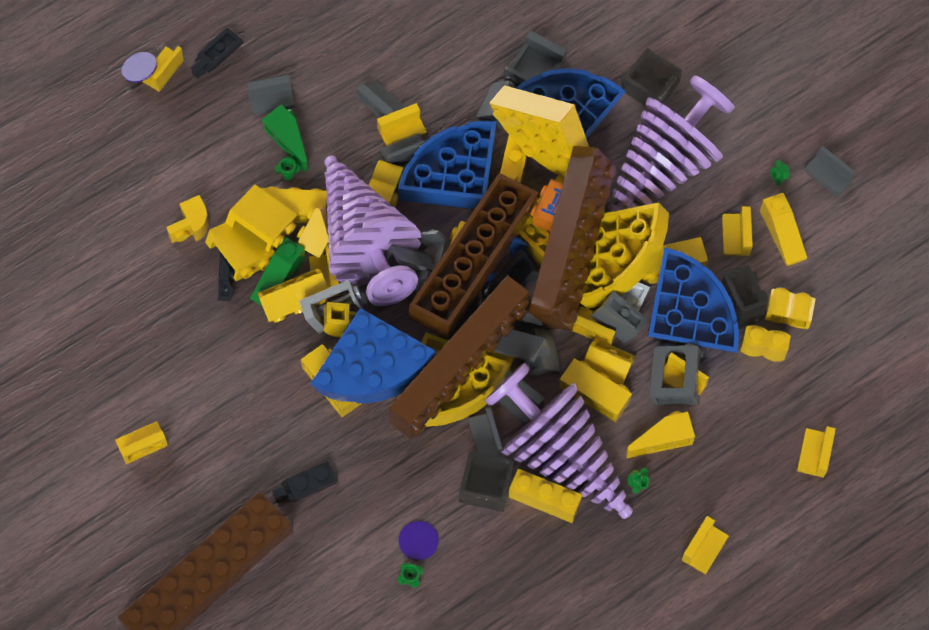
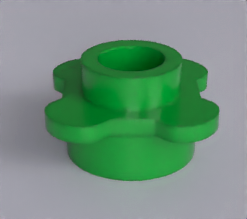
(283, 164)
(779, 172)
(638, 480)
(406, 569)

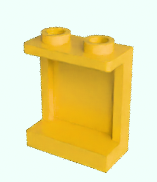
(263, 217)
(240, 248)

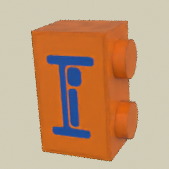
(544, 212)

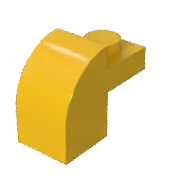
(194, 221)
(337, 318)

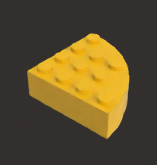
(540, 126)
(624, 251)
(470, 396)

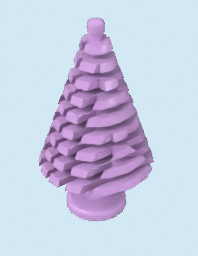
(671, 144)
(361, 233)
(559, 440)

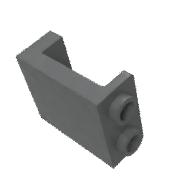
(535, 58)

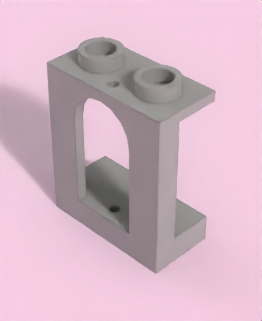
(314, 315)

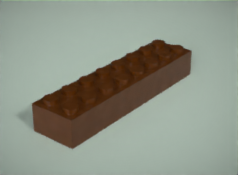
(572, 238)
(472, 256)
(458, 358)
(209, 568)

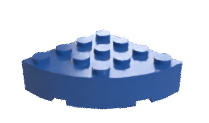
(588, 92)
(451, 167)
(692, 305)
(371, 362)

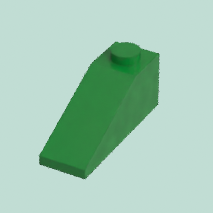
(283, 129)
(281, 267)

